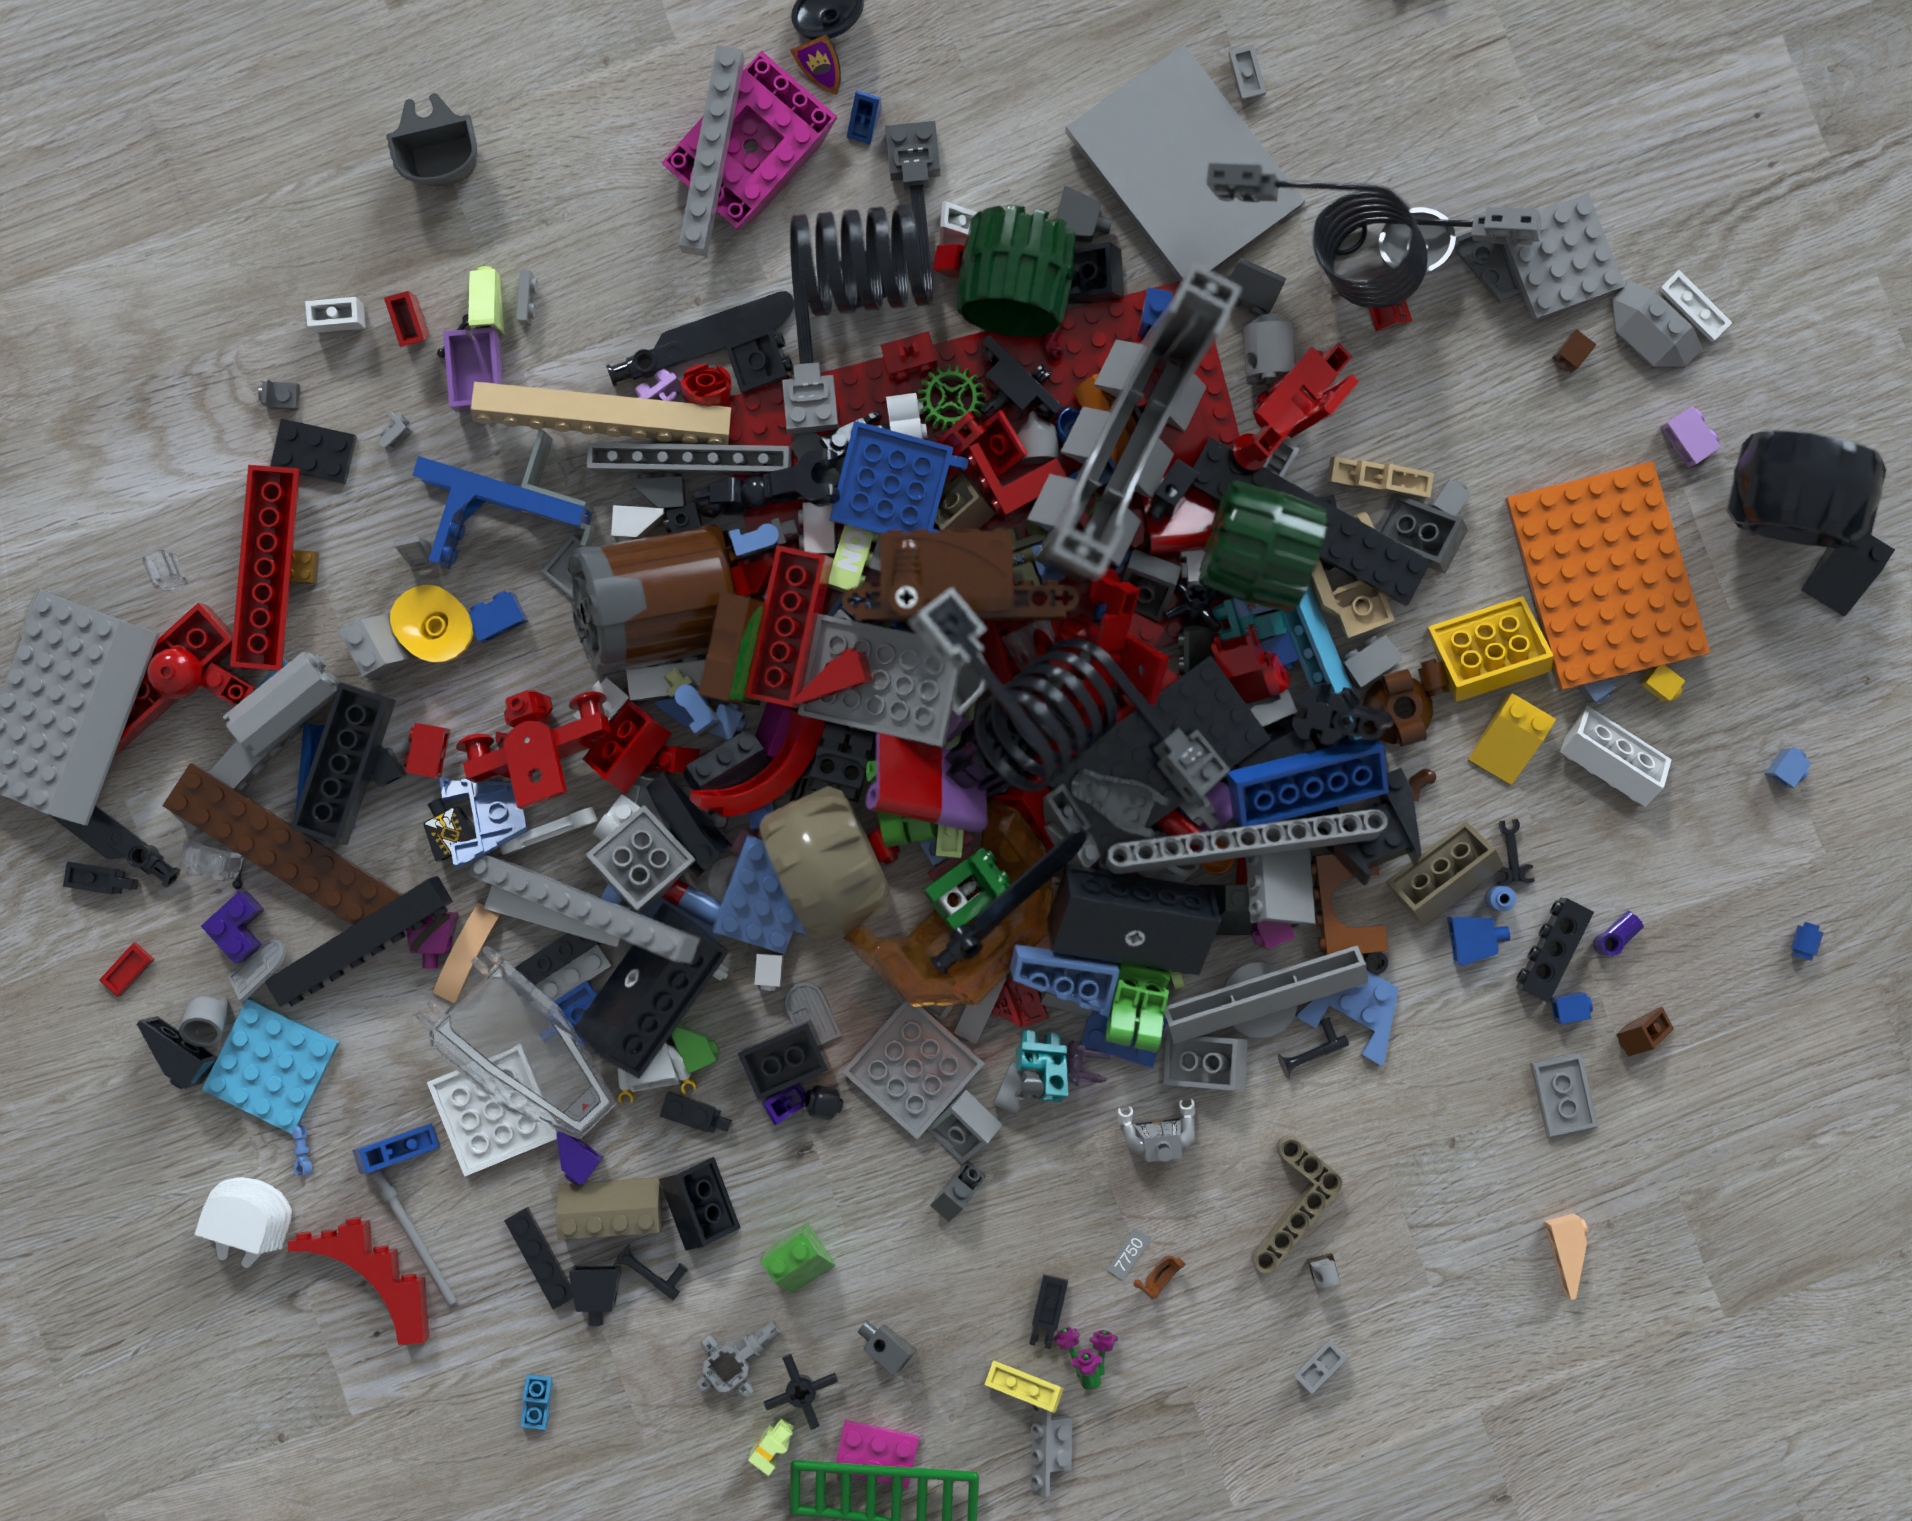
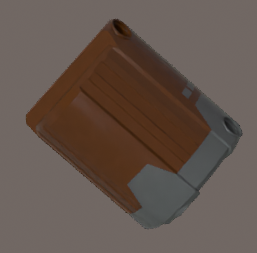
(649, 598)

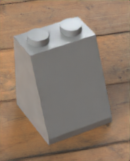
(375, 647)

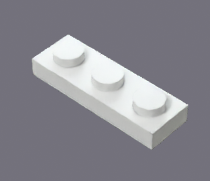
(1695, 306)
(575, 973)

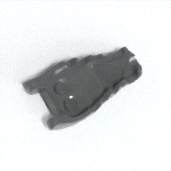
(1121, 801)

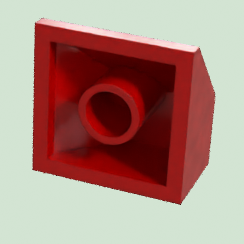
(1001, 444)

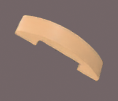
(467, 946)

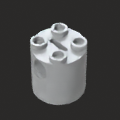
(1268, 349)

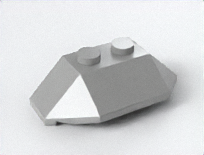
(1653, 327)

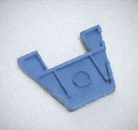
(494, 816)
(1367, 1004)

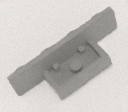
(1049, 1448)

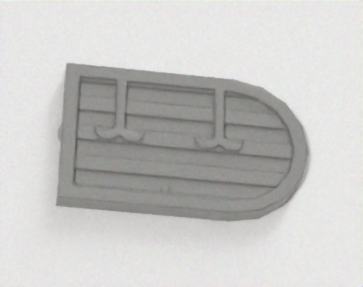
(257, 968)
(806, 1003)

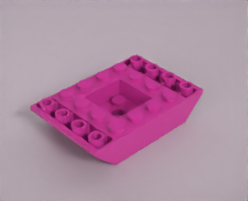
(784, 124)

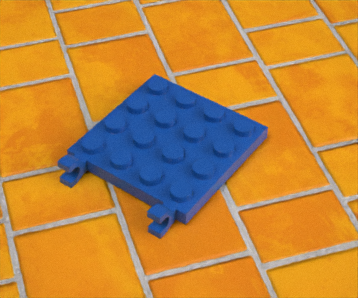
(892, 480)

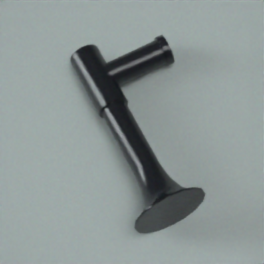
(1289, 1063)
(666, 1287)

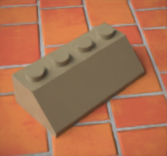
(1445, 873)
(609, 1208)

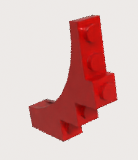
(353, 1246)

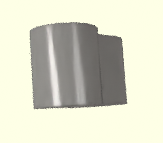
(1005, 1096)

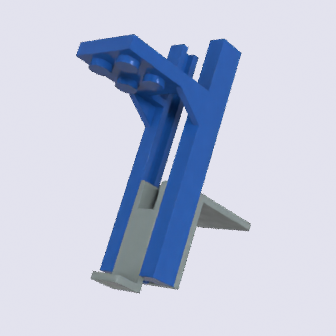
(473, 490)

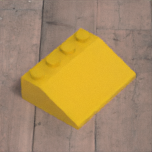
(1491, 648)

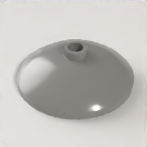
(1439, 241)

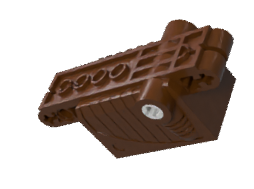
(971, 562)

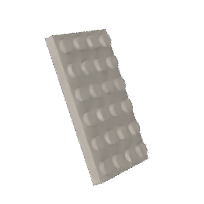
(910, 686)

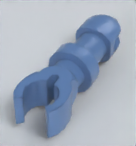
(302, 1163)

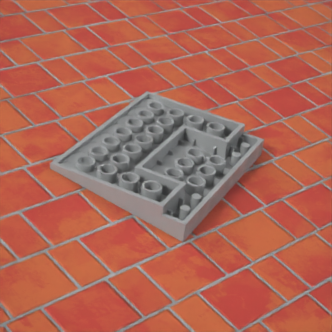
(1154, 157)

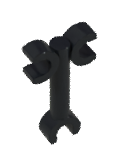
(1514, 872)

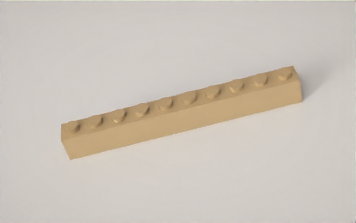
(600, 414)

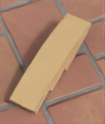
(1380, 477)

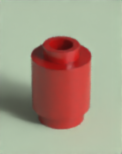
(883, 853)

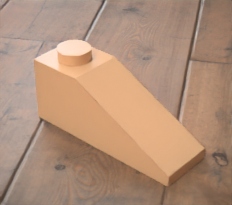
(1569, 1248)

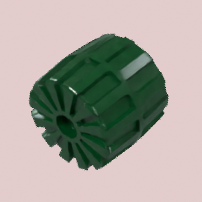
(1016, 272)
(1263, 546)

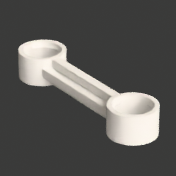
(573, 821)

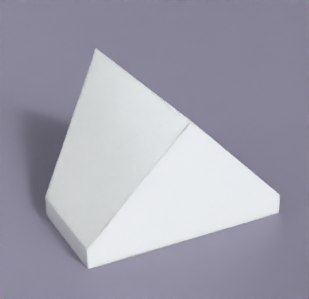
(954, 224)

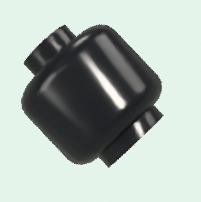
(823, 1102)

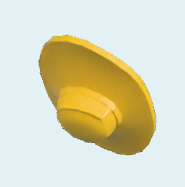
(431, 623)

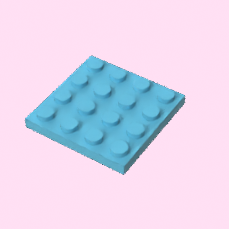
(270, 1065)

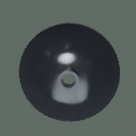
(824, 17)

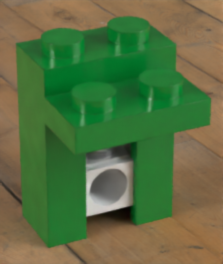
(985, 875)

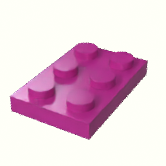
(876, 1446)

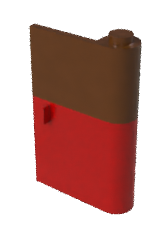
(1185, 530)

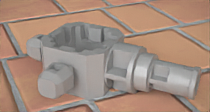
(744, 1351)

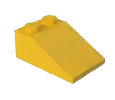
(1511, 738)

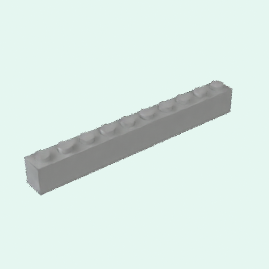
(585, 907)

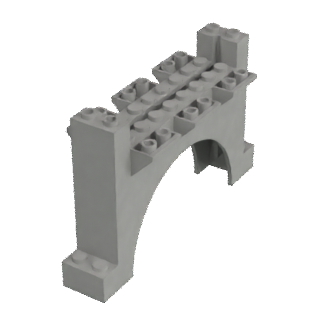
(1174, 348)

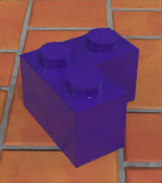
(229, 928)

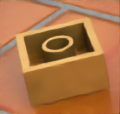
(304, 567)

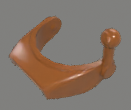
(1153, 1287)

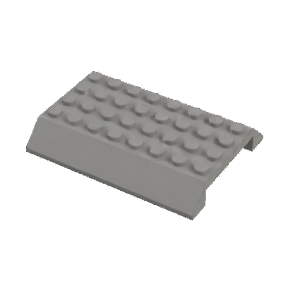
(68, 704)

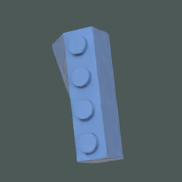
(1067, 976)

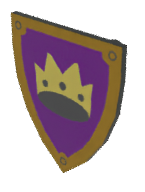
(819, 63)

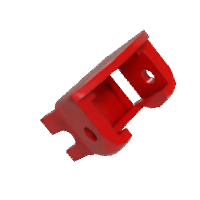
(1249, 668)

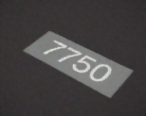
(1129, 1254)

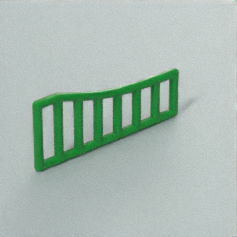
(872, 1472)

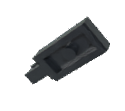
(97, 878)
(693, 1113)

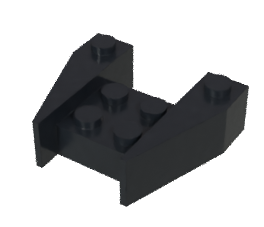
(1397, 838)

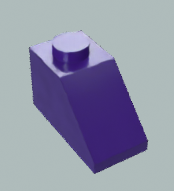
(577, 1158)

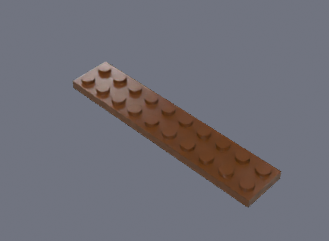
(276, 847)

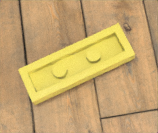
(1024, 1386)

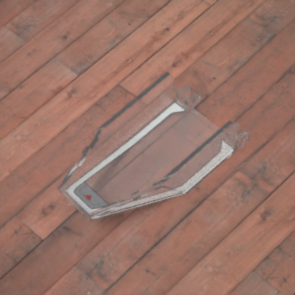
(520, 1050)

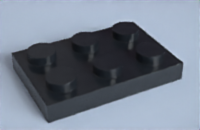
(314, 451)

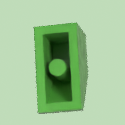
(695, 1048)

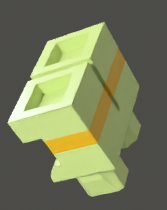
(771, 1441)

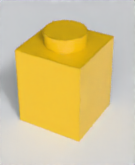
(1663, 683)

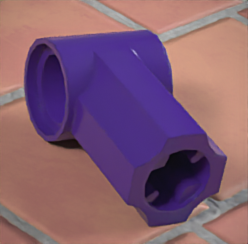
(1620, 934)

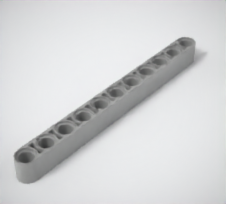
(1256, 834)

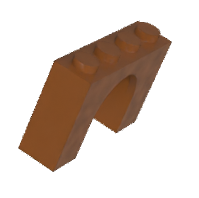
(1335, 935)

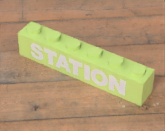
(851, 558)

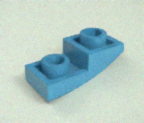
(536, 1402)

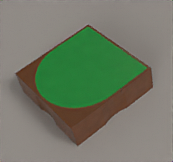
(732, 649)

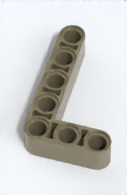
(1299, 1206)

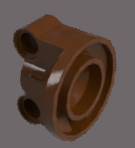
(1383, 696)

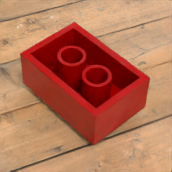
(629, 747)

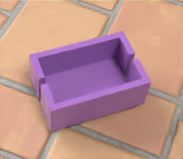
(471, 362)

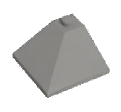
(640, 860)

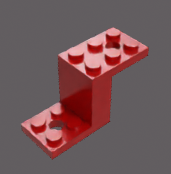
(1019, 494)

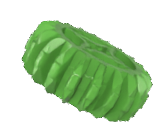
(936, 381)

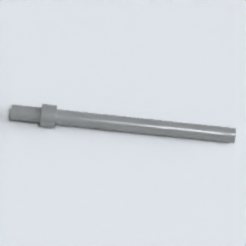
(389, 1194)

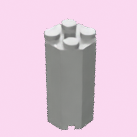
(282, 703)

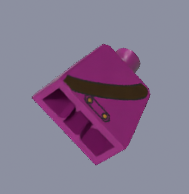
(433, 938)

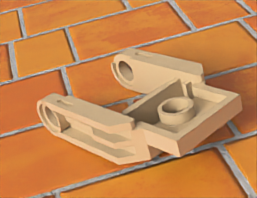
(1355, 604)

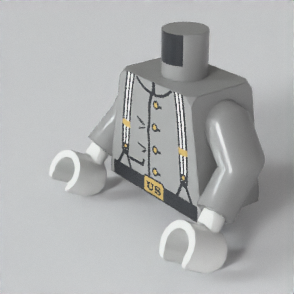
(1159, 1139)

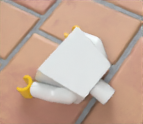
(663, 1071)

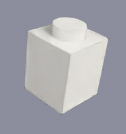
(769, 971)

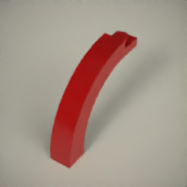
(774, 779)

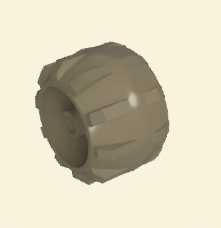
(825, 864)

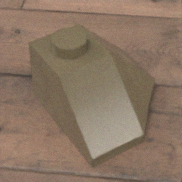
(962, 506)

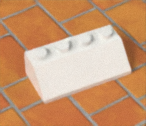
(1616, 756)

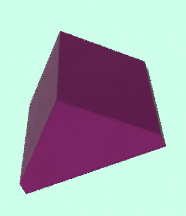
(773, 727)

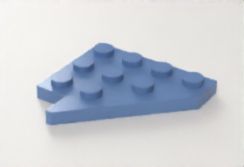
(756, 903)

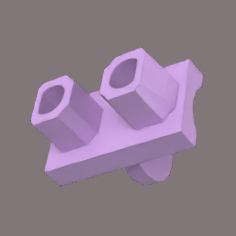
(665, 390)

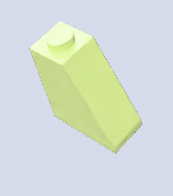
(485, 299)

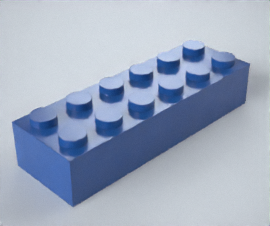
(1308, 782)

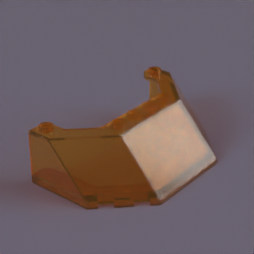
(907, 960)

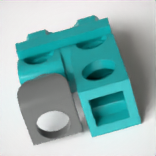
(1045, 1059)

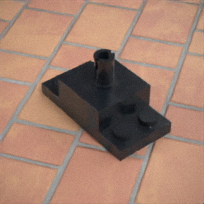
(1014, 385)

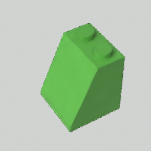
(797, 1259)

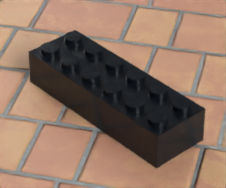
(343, 764)

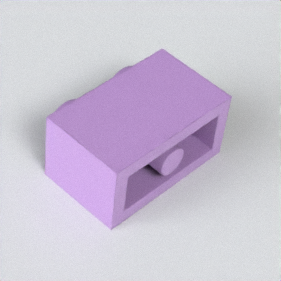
(1691, 436)

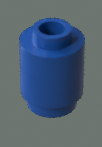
(1806, 941)

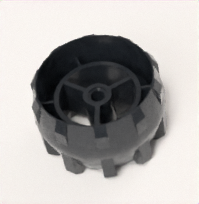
(1806, 488)

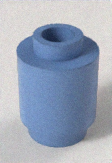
(1493, 898)

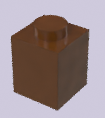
(1573, 351)

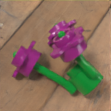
(1088, 1366)

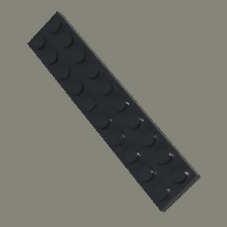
(1346, 541)

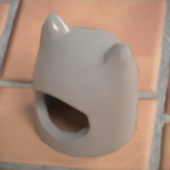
(1039, 440)
(203, 1013)

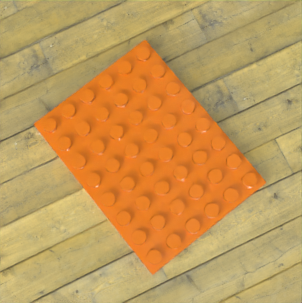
(1607, 575)

